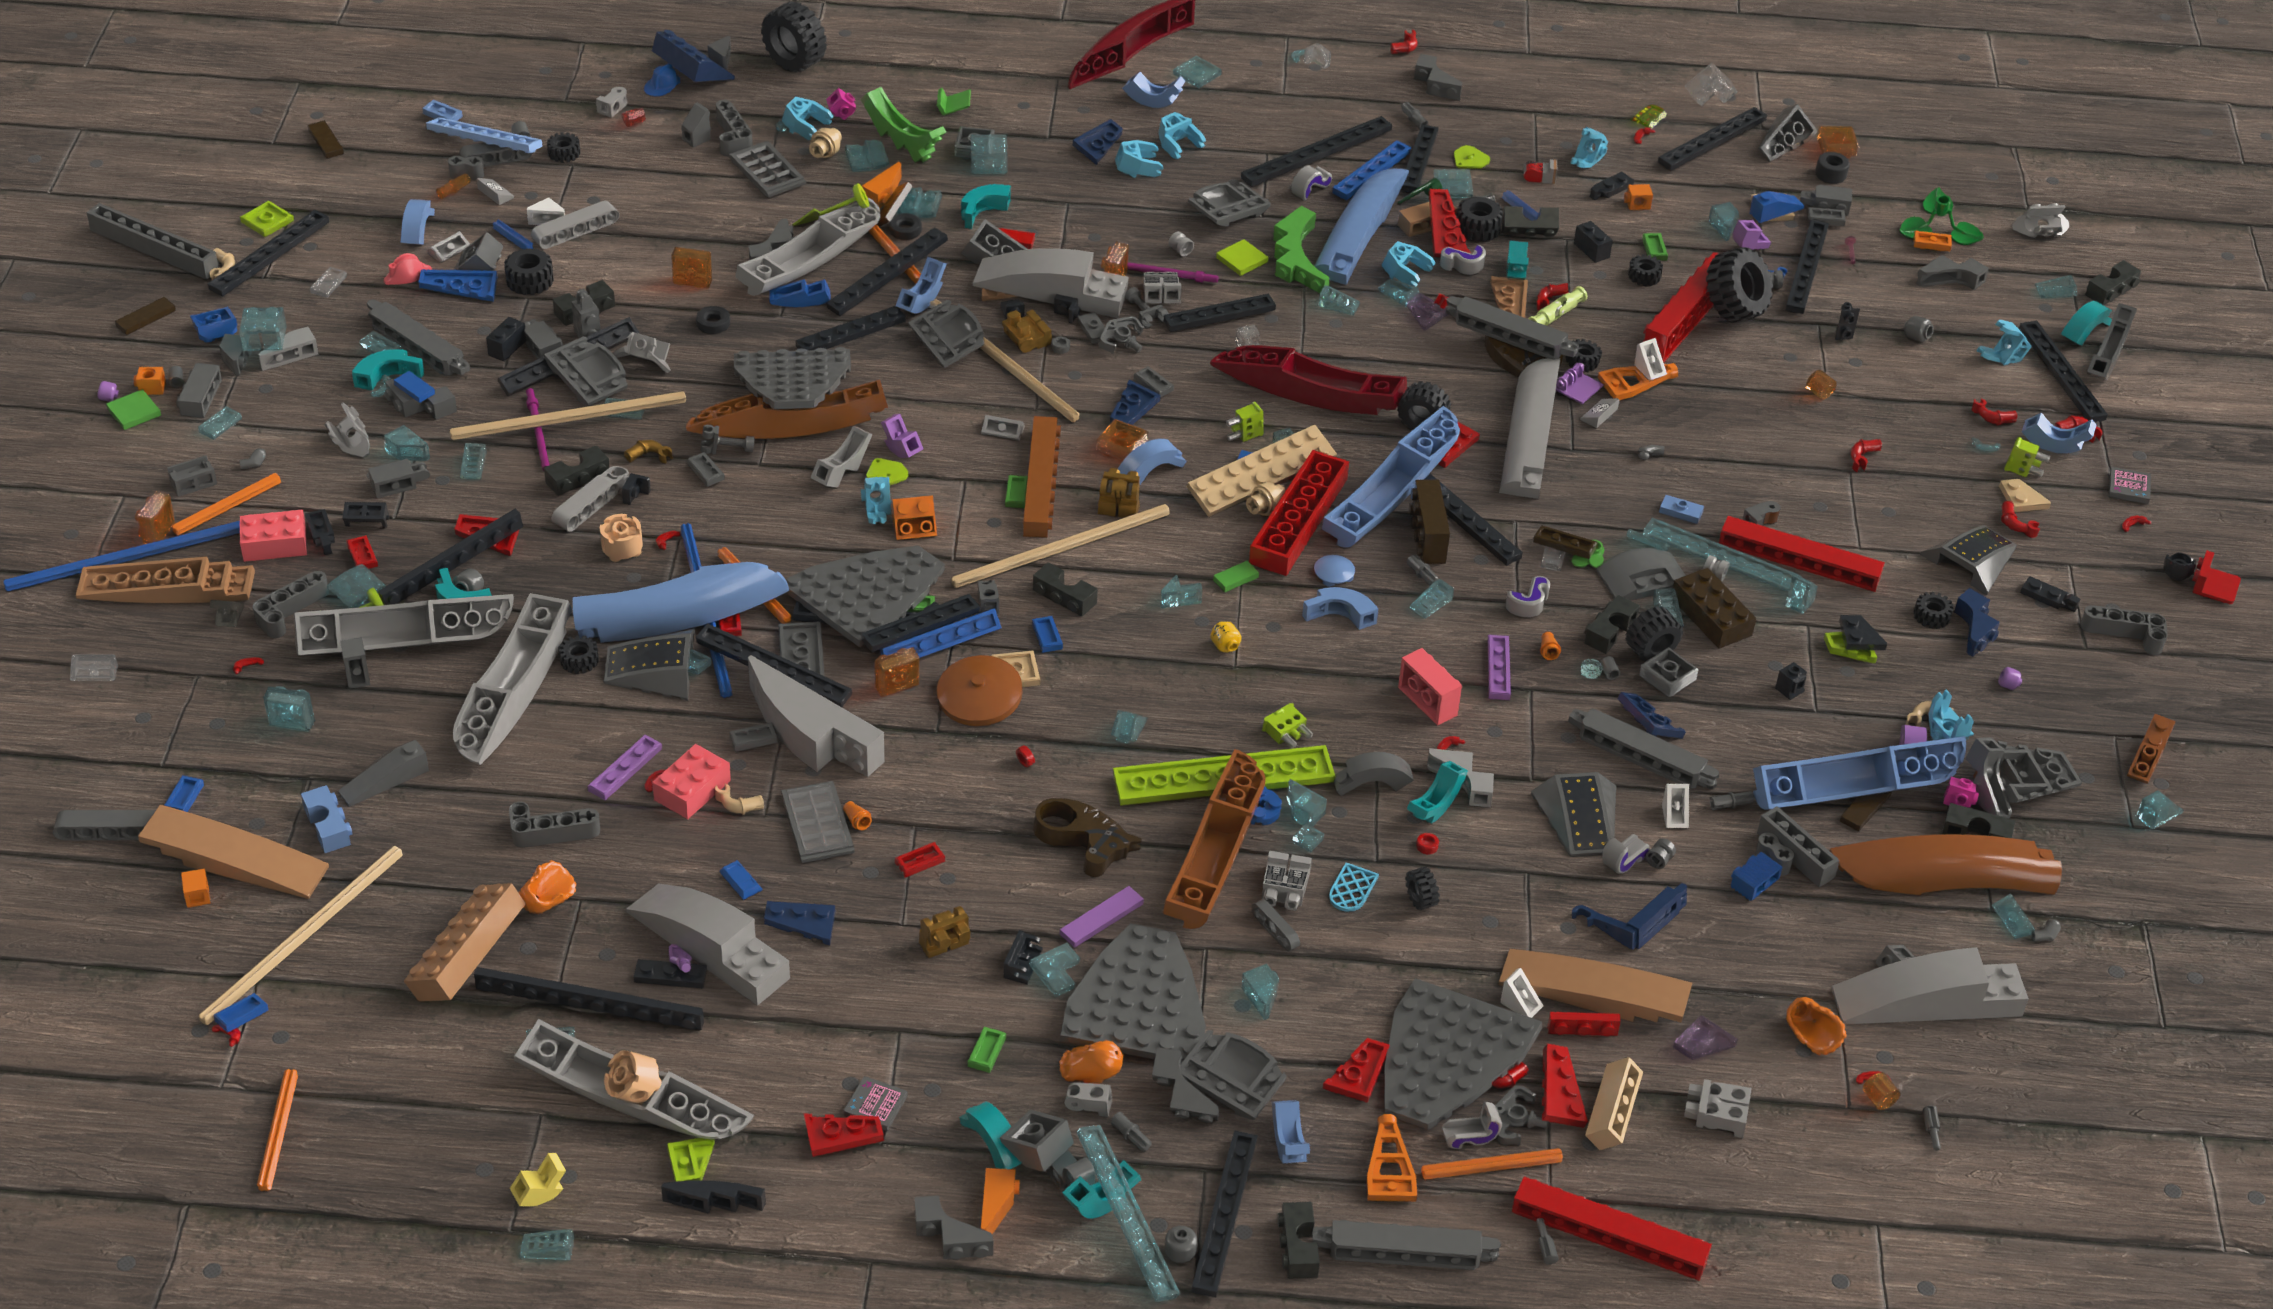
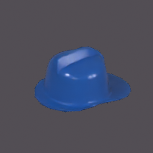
(662, 81)

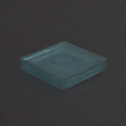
(1197, 71)

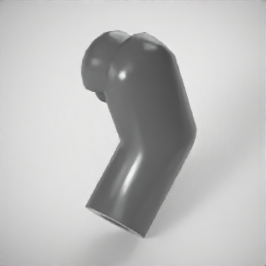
(1644, 451)
(255, 459)
(2049, 933)

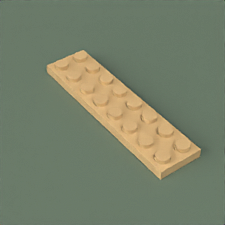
(1270, 464)

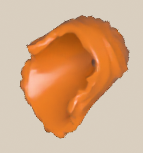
(550, 884)
(1815, 1026)
(1091, 1062)

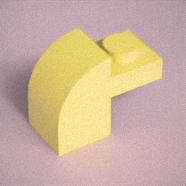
(539, 1186)

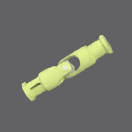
(1560, 306)

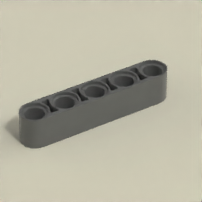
(100, 824)

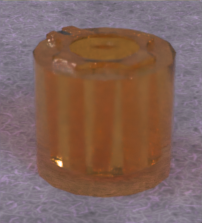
(1821, 384)
(1881, 1091)

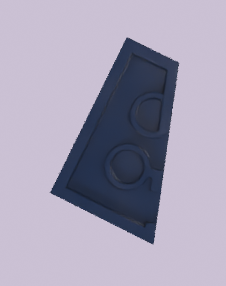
(1098, 141)
(1134, 403)
(1644, 714)
(804, 918)

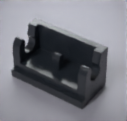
(365, 512)
(1018, 959)

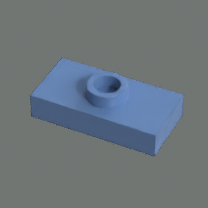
(437, 109)
(1681, 509)

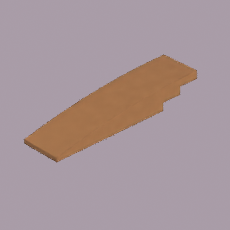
(166, 581)
(232, 852)
(1601, 985)

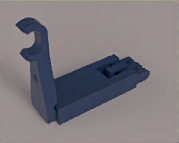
(1645, 923)

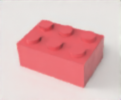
(273, 535)
(1429, 686)
(691, 781)

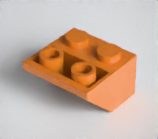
(913, 517)

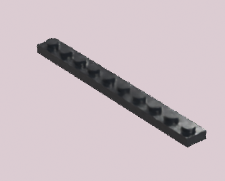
(1316, 151)
(589, 998)

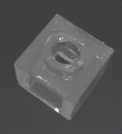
(1247, 336)

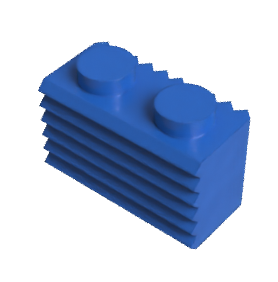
(1755, 876)

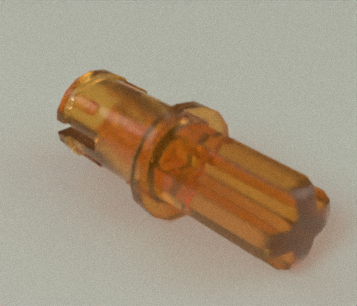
(453, 186)

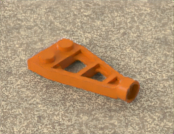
(1619, 388)
(1390, 1187)

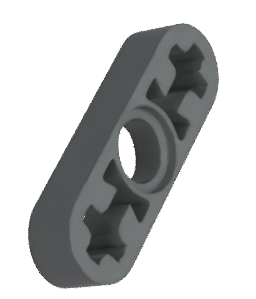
(1275, 925)

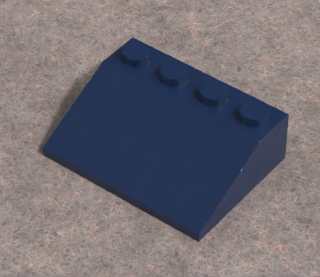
(688, 58)

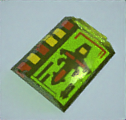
(1650, 116)

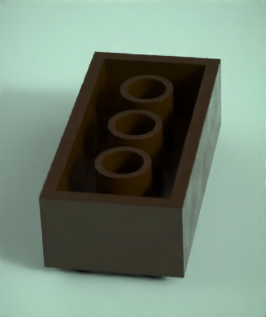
(1429, 521)
(1714, 608)

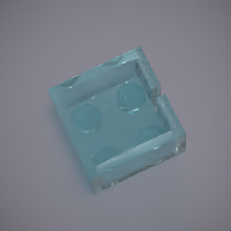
(268, 322)

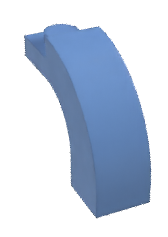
(1152, 95)
(415, 220)
(925, 290)
(2055, 439)
(1150, 455)
(1342, 602)
(1288, 1132)

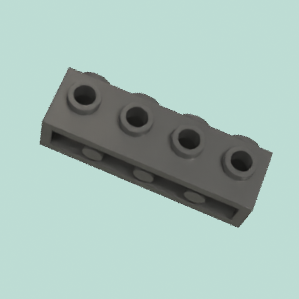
(1809, 855)

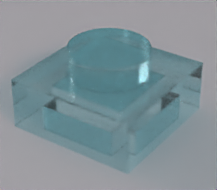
(1308, 837)

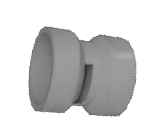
(1180, 243)
(1719, 568)

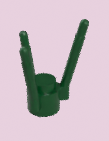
(1432, 184)

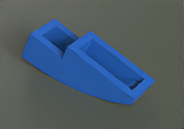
(800, 294)

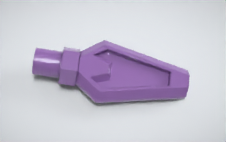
(679, 957)

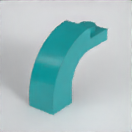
(984, 198)
(1517, 260)
(2085, 321)
(387, 362)
(446, 589)
(1440, 794)
(991, 1126)
(1091, 1199)

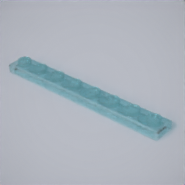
(1704, 547)
(1128, 1213)

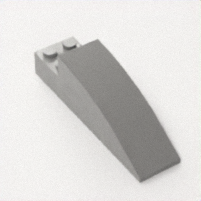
(1048, 272)
(812, 724)
(714, 937)
(1932, 988)

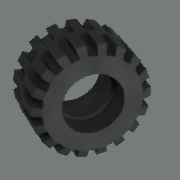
(1480, 218)
(528, 271)
(1420, 395)
(1653, 633)

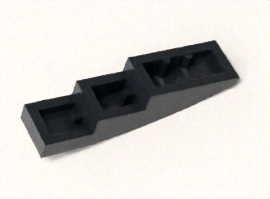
(703, 1194)

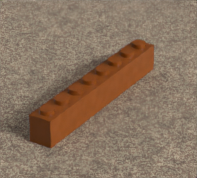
(1040, 477)

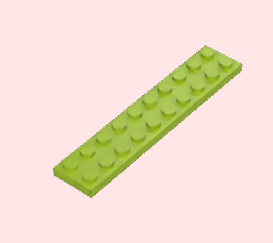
(1200, 776)

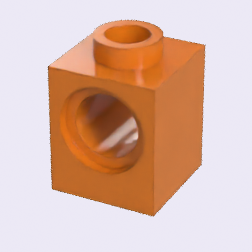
(1638, 197)
(151, 380)
(195, 888)

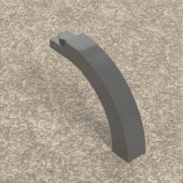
(2109, 352)

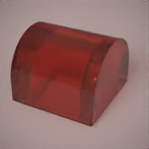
(633, 117)

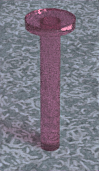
(1850, 241)

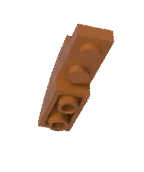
(2151, 749)

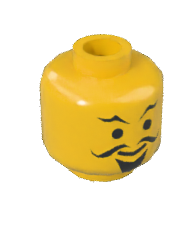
(1225, 637)

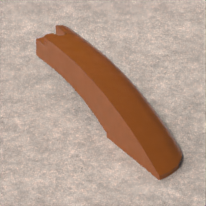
(755, 418)
(1216, 841)
(1950, 862)

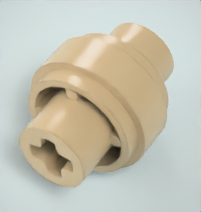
(825, 142)
(1264, 498)

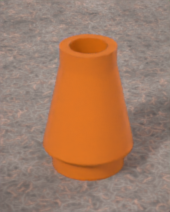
(1549, 646)
(858, 816)

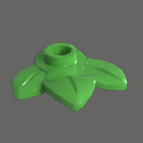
(1595, 561)

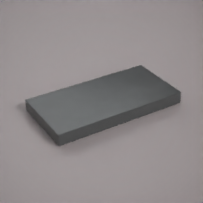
(802, 645)

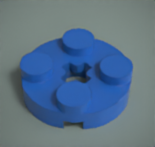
(1271, 810)

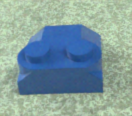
(214, 324)

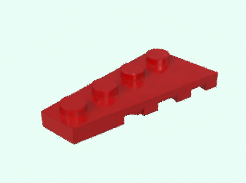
(1444, 224)
(1562, 1095)

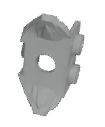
(2028, 222)
(646, 348)
(354, 445)

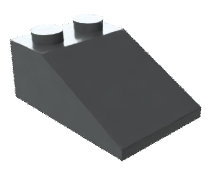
(989, 242)

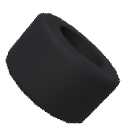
(1832, 167)

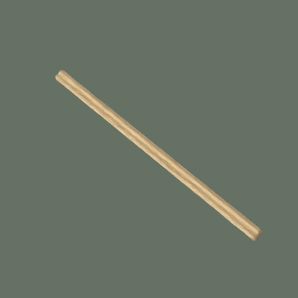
(1025, 377)
(567, 415)
(1059, 546)
(300, 935)

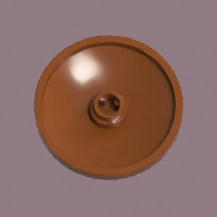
(979, 690)

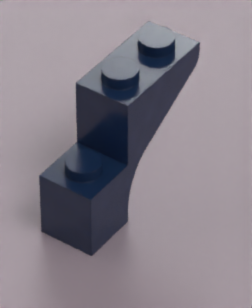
(1982, 627)

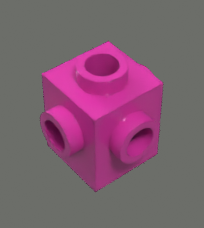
(841, 104)
(1960, 792)

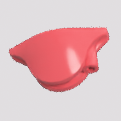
(405, 270)

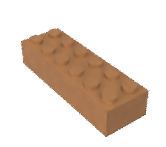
(464, 942)

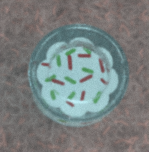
(1591, 668)

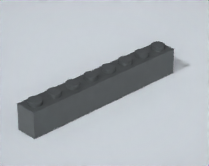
(152, 240)

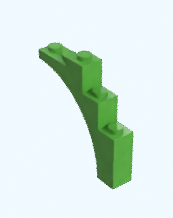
(903, 133)
(1291, 261)

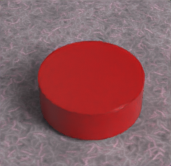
(1025, 756)
(1427, 843)

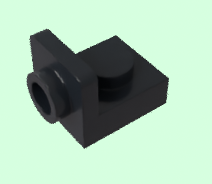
(1012, 305)
(1066, 306)
(633, 486)

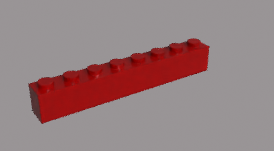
(1801, 553)
(1612, 1228)

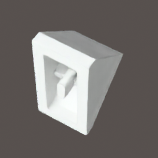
(544, 211)
(1649, 359)
(1676, 806)
(1520, 995)

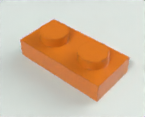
(1932, 241)

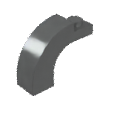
(1373, 767)

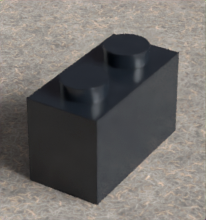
(1593, 241)
(506, 339)

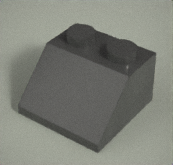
(480, 254)
(1038, 1139)

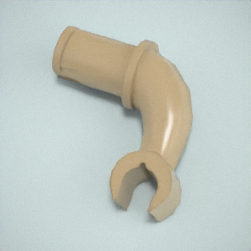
(227, 261)
(1920, 710)
(739, 805)

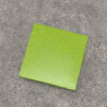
(266, 218)
(1242, 257)

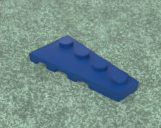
(461, 282)

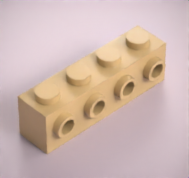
(1614, 1103)

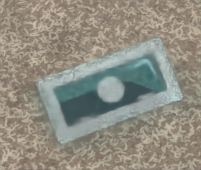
(2013, 917)

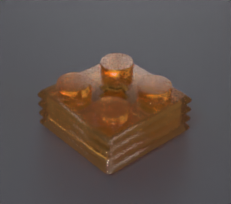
(1838, 139)
(1116, 259)
(691, 267)
(1121, 439)
(155, 518)
(897, 671)

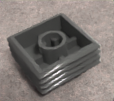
(963, 140)
(1668, 672)

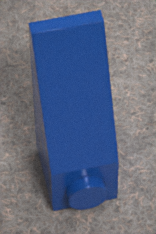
(1773, 205)

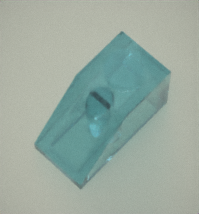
(1724, 219)
(406, 445)
(1800, 594)
(1128, 726)
(1305, 804)
(2157, 809)
(1261, 988)

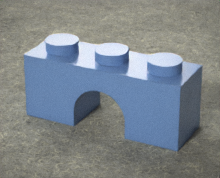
(322, 807)

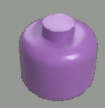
(107, 391)
(2010, 678)

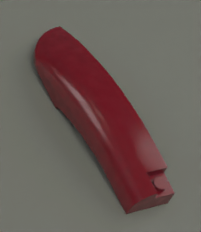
(1131, 37)
(1310, 381)

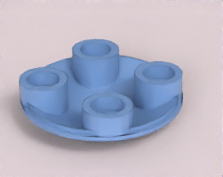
(1334, 569)

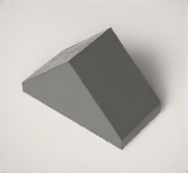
(720, 51)

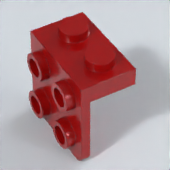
(2213, 582)

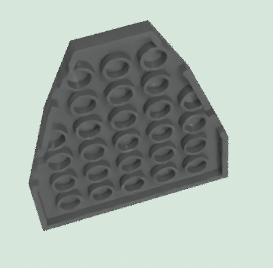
(792, 377)
(866, 588)
(1137, 997)
(1449, 1052)

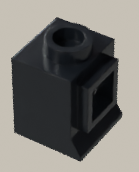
(1791, 681)

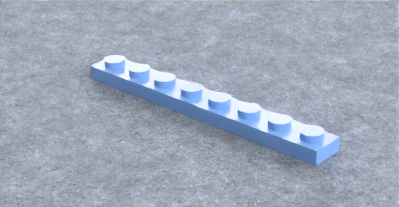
(484, 134)

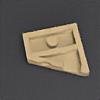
(2023, 496)

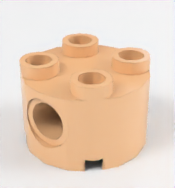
(621, 537)
(632, 1077)

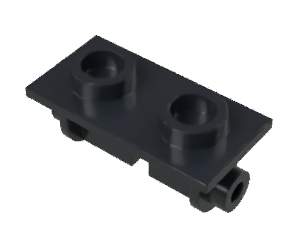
(1847, 322)

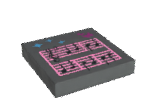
(2129, 485)
(876, 1099)

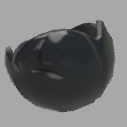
(2179, 566)

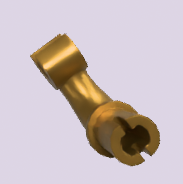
(644, 446)

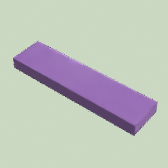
(1498, 667)
(624, 767)
(1101, 916)

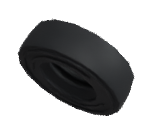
(905, 233)
(713, 312)

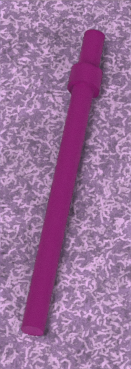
(1198, 276)
(533, 405)

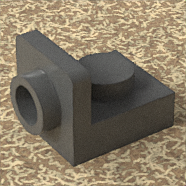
(1893, 954)

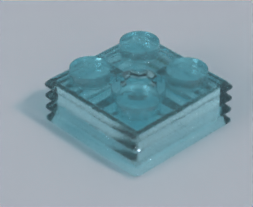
(289, 708)

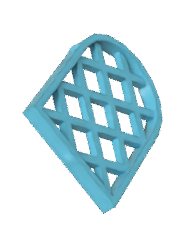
(1372, 875)

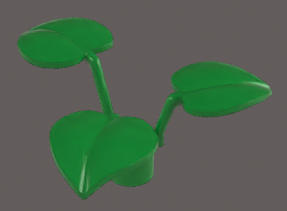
(1941, 204)

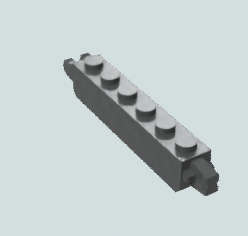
(1510, 328)
(417, 339)
(1644, 749)
(1406, 1244)

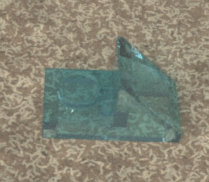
(1179, 595)

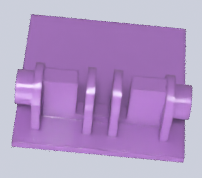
(1577, 385)

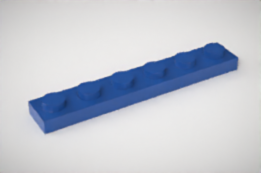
(1382, 161)
(949, 634)

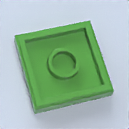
(133, 409)

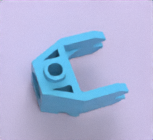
(797, 113)
(1175, 127)
(1585, 156)
(1130, 159)
(1398, 258)
(2011, 346)
(877, 507)
(1945, 722)

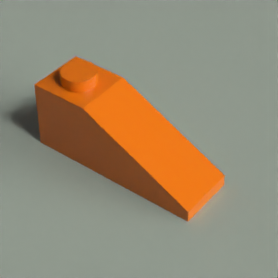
(883, 185)
(998, 1196)

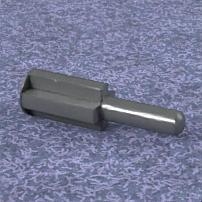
(1932, 1124)
(1546, 1244)

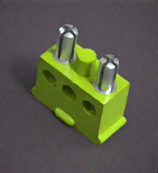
(1247, 423)
(2023, 457)
(1286, 724)

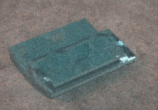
(989, 154)
(867, 157)
(1456, 181)
(921, 204)
(353, 585)

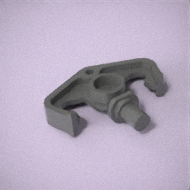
(1120, 332)
(1516, 1115)

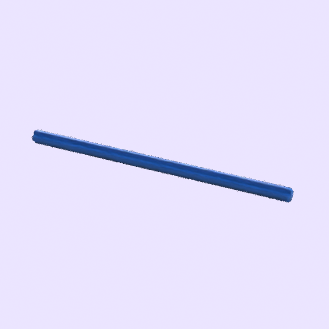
(122, 556)
(717, 658)

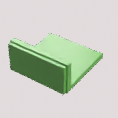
(954, 102)

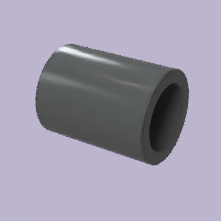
(176, 376)
(1610, 668)

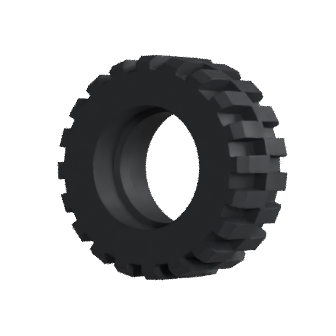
(793, 36)
(1739, 284)

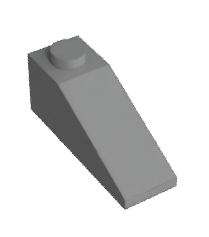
(297, 346)

